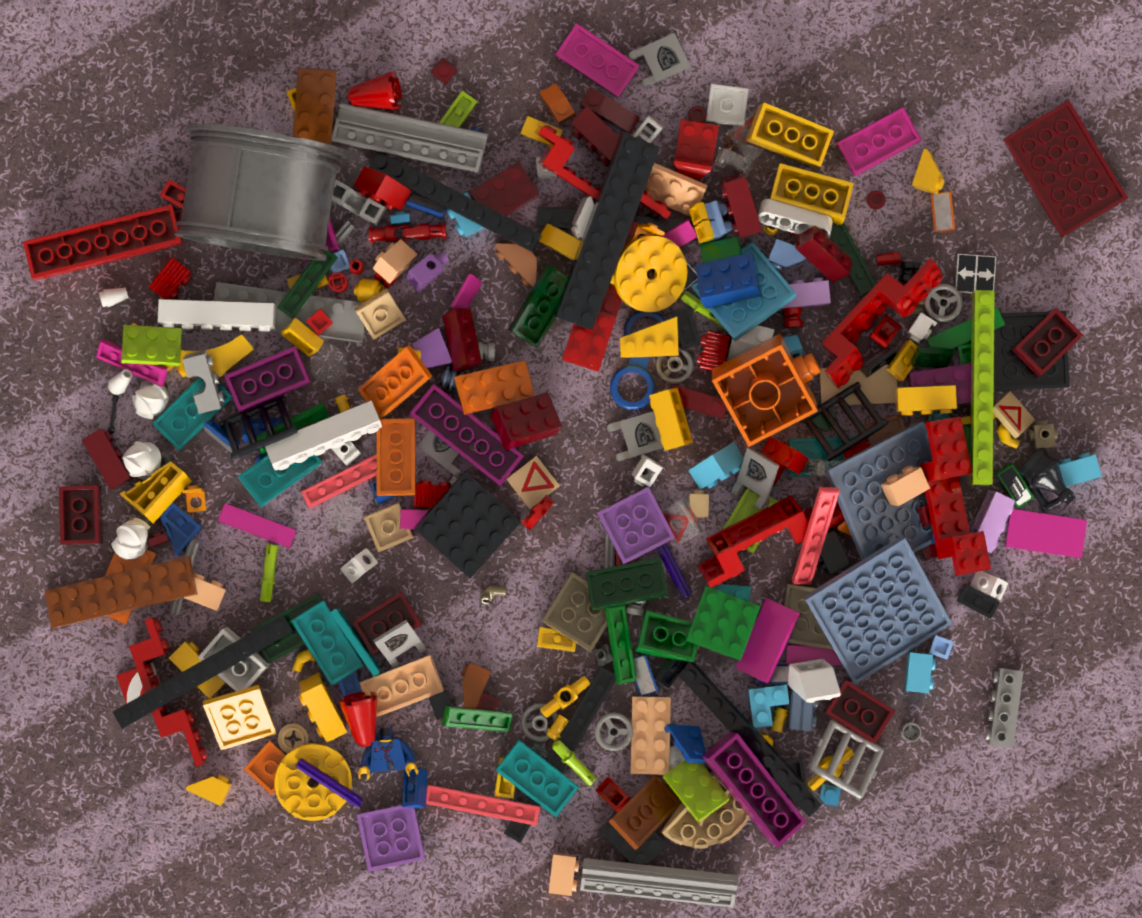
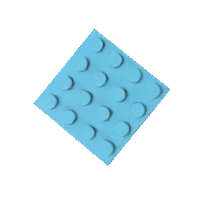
(744, 315)

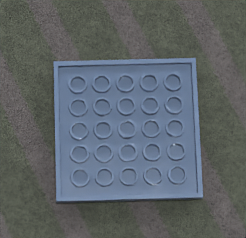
(863, 501)
(878, 610)

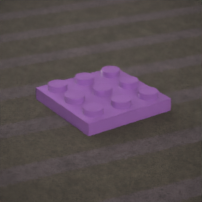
(636, 525)
(390, 837)

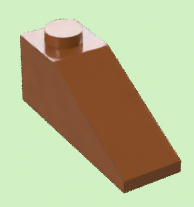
(473, 683)

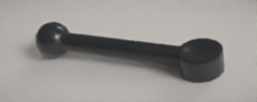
(115, 398)

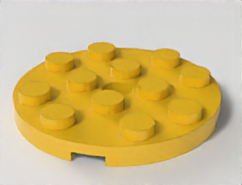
(669, 273)
(292, 786)

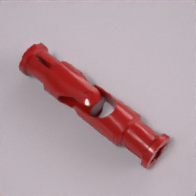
(422, 232)

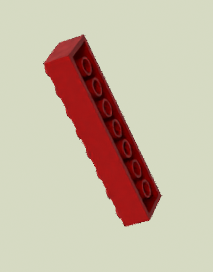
(102, 242)

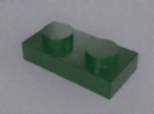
(931, 357)

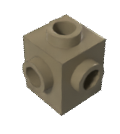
(1043, 442)

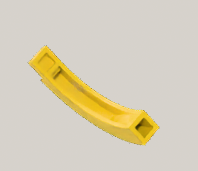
(562, 243)

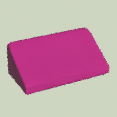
(466, 292)

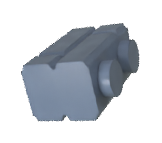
(801, 713)

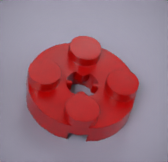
(538, 512)

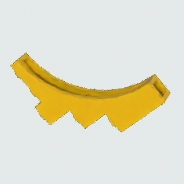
(224, 357)

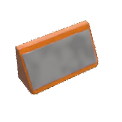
(942, 211)

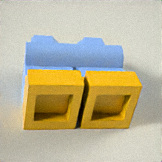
(709, 221)

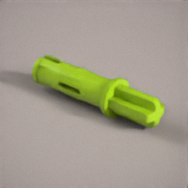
(697, 304)
(268, 573)
(569, 758)

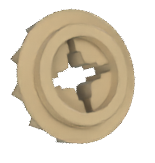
(287, 731)

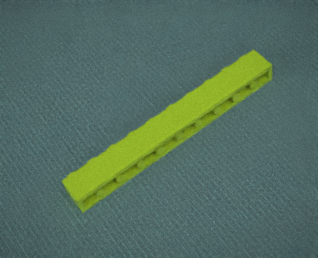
(982, 387)

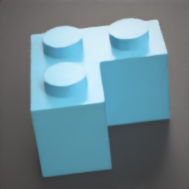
(717, 466)
(760, 701)

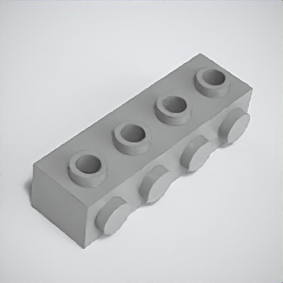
(1005, 707)

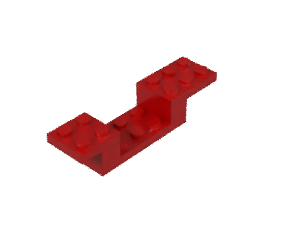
(558, 154)
(885, 293)
(588, 346)
(946, 498)
(755, 529)
(174, 722)

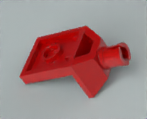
(695, 148)

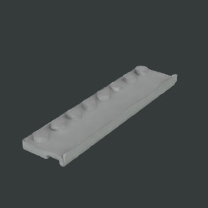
(409, 137)
(345, 325)
(659, 882)

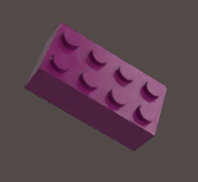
(947, 376)
(268, 379)

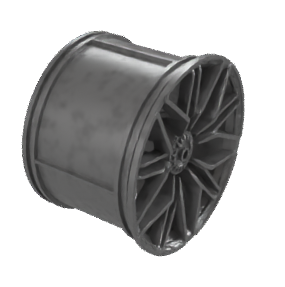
(259, 191)

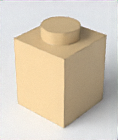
(699, 503)

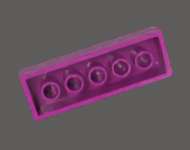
(448, 422)
(754, 789)

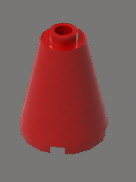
(377, 92)
(361, 715)

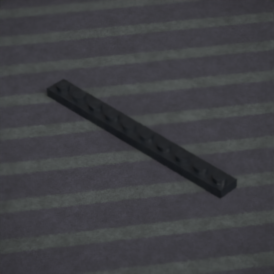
(456, 202)
(563, 219)
(202, 671)
(571, 735)
(764, 752)

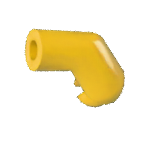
(1005, 437)
(301, 658)

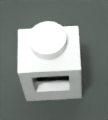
(921, 328)
(348, 456)
(649, 477)

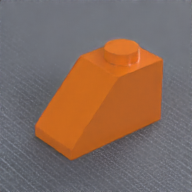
(557, 104)

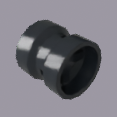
(909, 269)

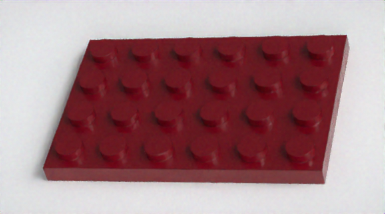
(1065, 168)

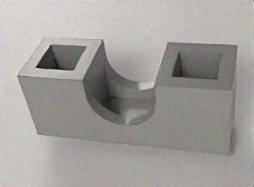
(358, 204)
(201, 365)

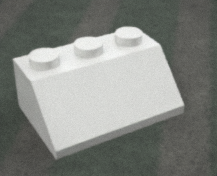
(242, 674)

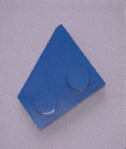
(179, 527)
(688, 741)

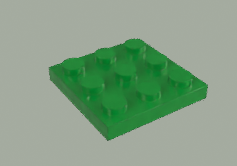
(723, 623)

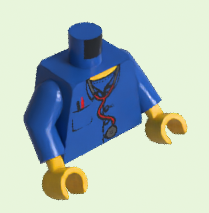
(387, 755)

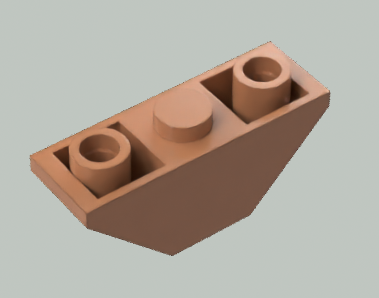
(520, 262)

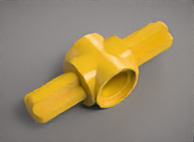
(557, 703)
(817, 780)

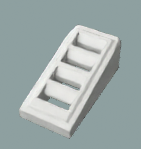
(654, 123)

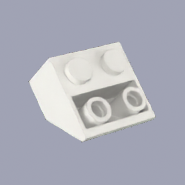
(813, 680)

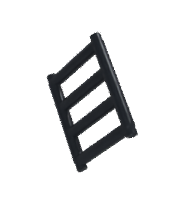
(272, 437)
(847, 443)

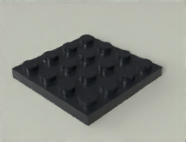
(1010, 370)
(467, 524)

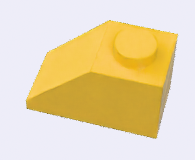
(928, 175)
(213, 788)

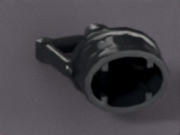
(1044, 474)

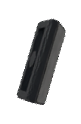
(879, 360)

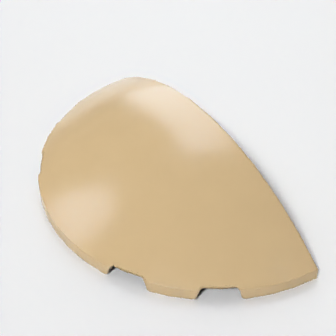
(712, 830)

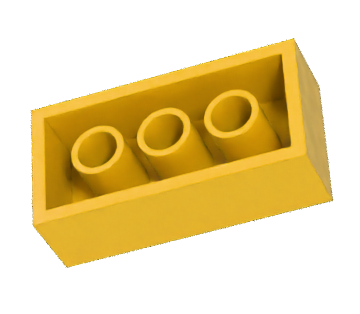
(789, 135)
(812, 192)

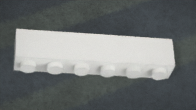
(217, 314)
(324, 435)

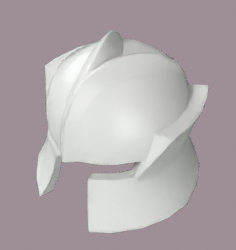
(150, 400)
(142, 459)
(131, 539)

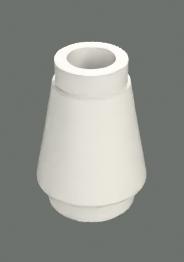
(112, 296)
(119, 383)

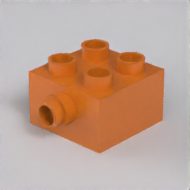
(767, 388)

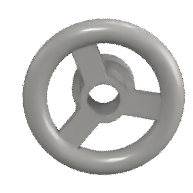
(940, 317)
(688, 368)
(525, 726)
(606, 744)

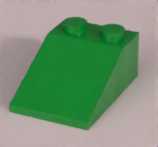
(665, 637)

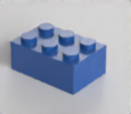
(728, 280)

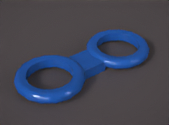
(637, 365)

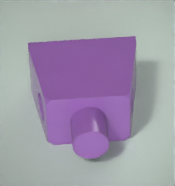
(421, 276)
(433, 350)

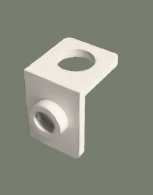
(357, 567)
(988, 584)

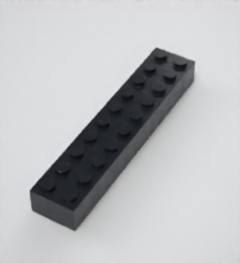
(606, 231)

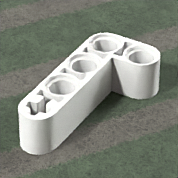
(792, 218)

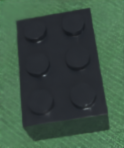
(644, 854)

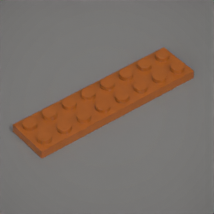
(121, 592)

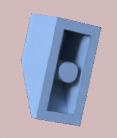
(784, 255)

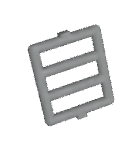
(829, 774)

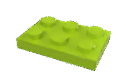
(151, 345)
(746, 508)
(696, 789)

